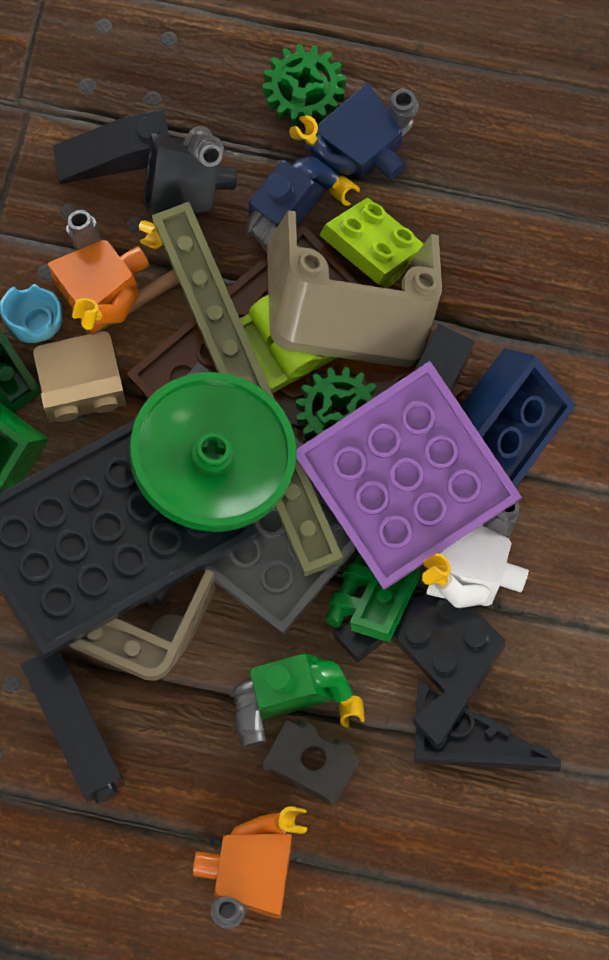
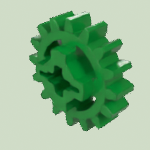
(302, 69)
(330, 397)

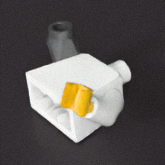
(477, 564)

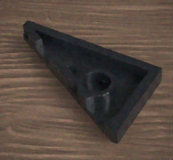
(480, 743)

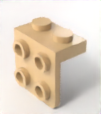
(78, 377)

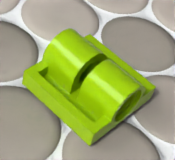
(372, 241)
(277, 364)

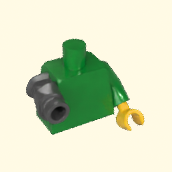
(287, 688)

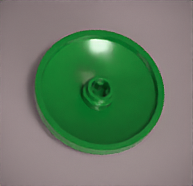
(212, 451)

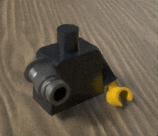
(183, 173)

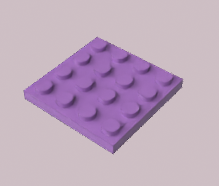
(407, 475)

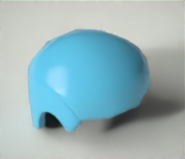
(31, 314)

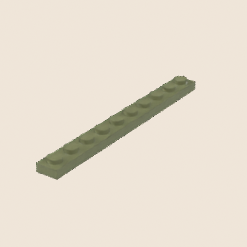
(234, 355)

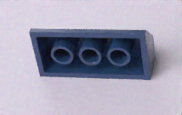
(517, 410)

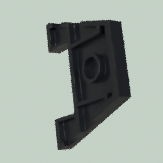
(448, 646)

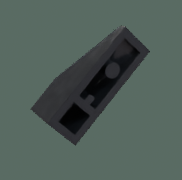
(109, 148)

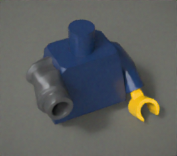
(361, 133)
(295, 189)

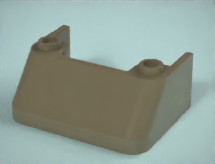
(349, 318)
(150, 653)

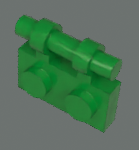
(378, 609)

